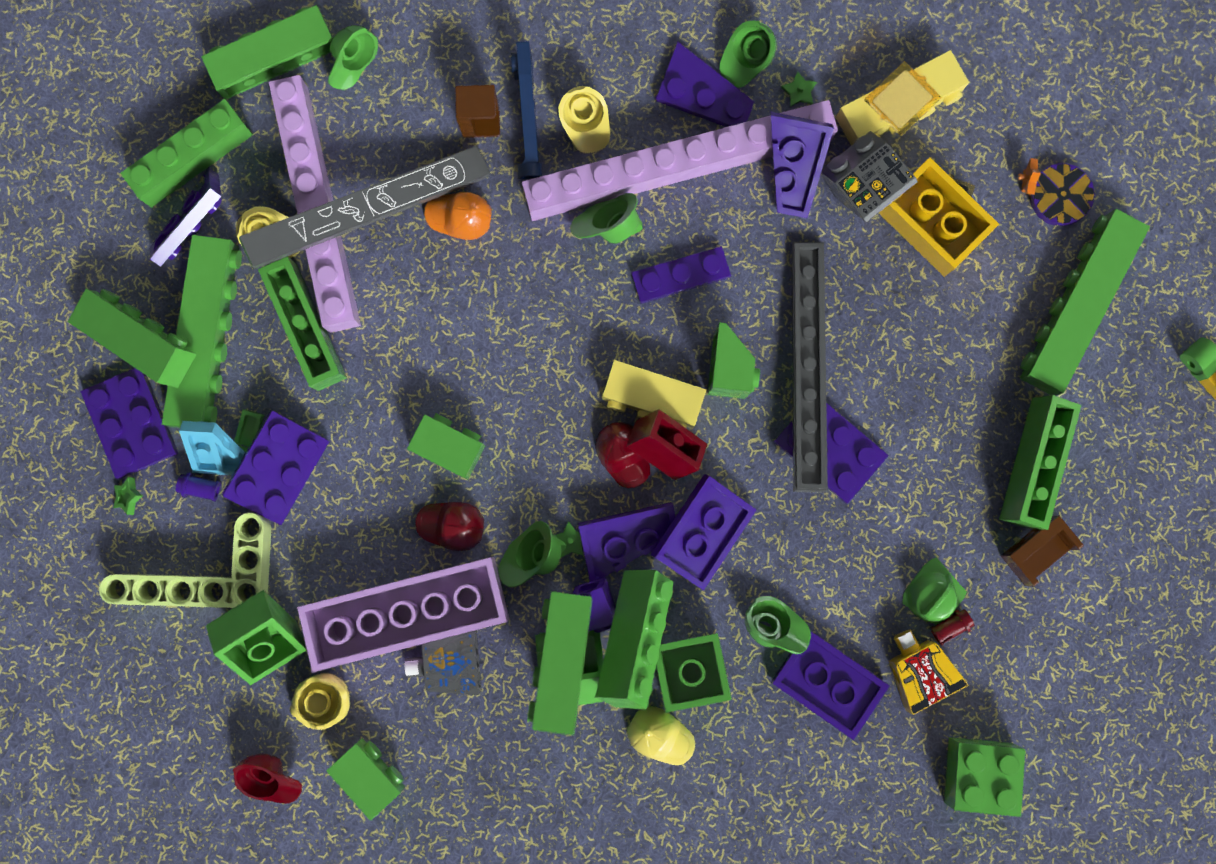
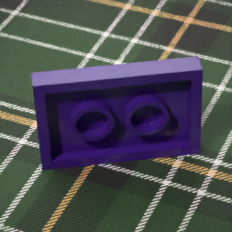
(129, 423)
(850, 455)
(275, 467)
(703, 532)
(831, 685)

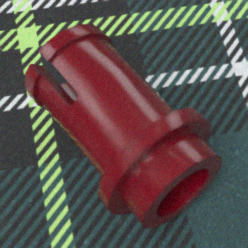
(952, 626)

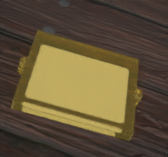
(902, 98)

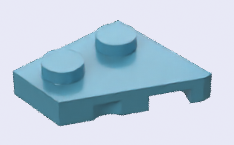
(210, 448)

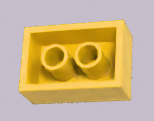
(939, 218)

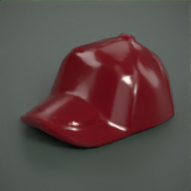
(621, 463)
(451, 525)
(263, 779)

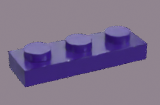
(681, 275)

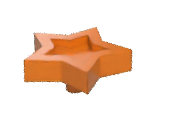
(1030, 177)

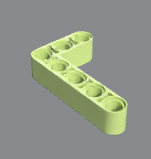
(201, 586)

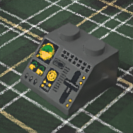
(868, 176)

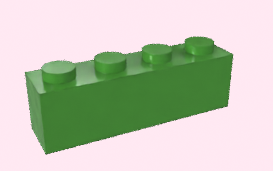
(268, 52)
(186, 153)
(302, 324)
(132, 337)
(1040, 462)
(635, 639)
(561, 664)

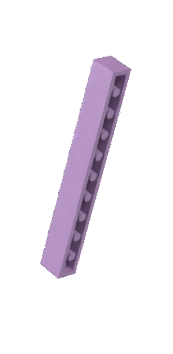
(659, 165)

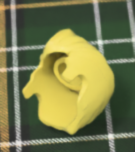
(313, 704)

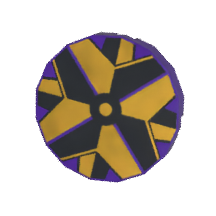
(1062, 195)

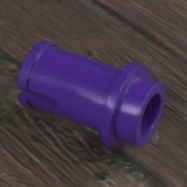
(197, 487)

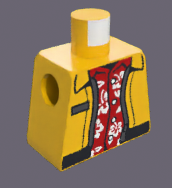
(923, 673)

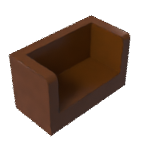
(477, 111)
(1040, 550)

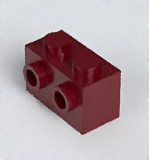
(667, 445)

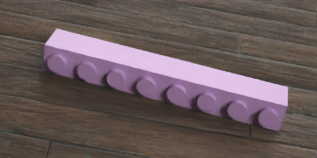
(310, 190)

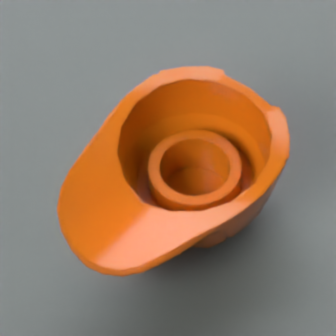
(459, 215)

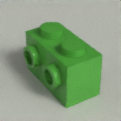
(447, 446)
(367, 778)

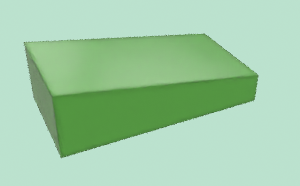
(248, 427)

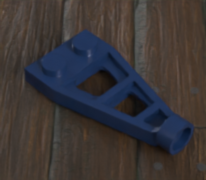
(523, 71)

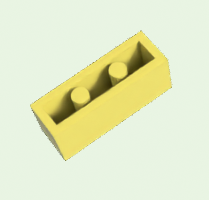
(650, 391)

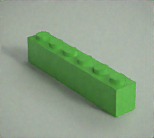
(1083, 302)
(203, 324)

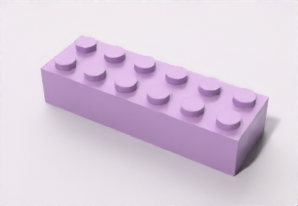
(403, 614)

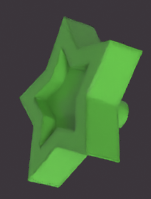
(799, 90)
(127, 496)
(572, 540)

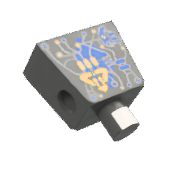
(449, 665)

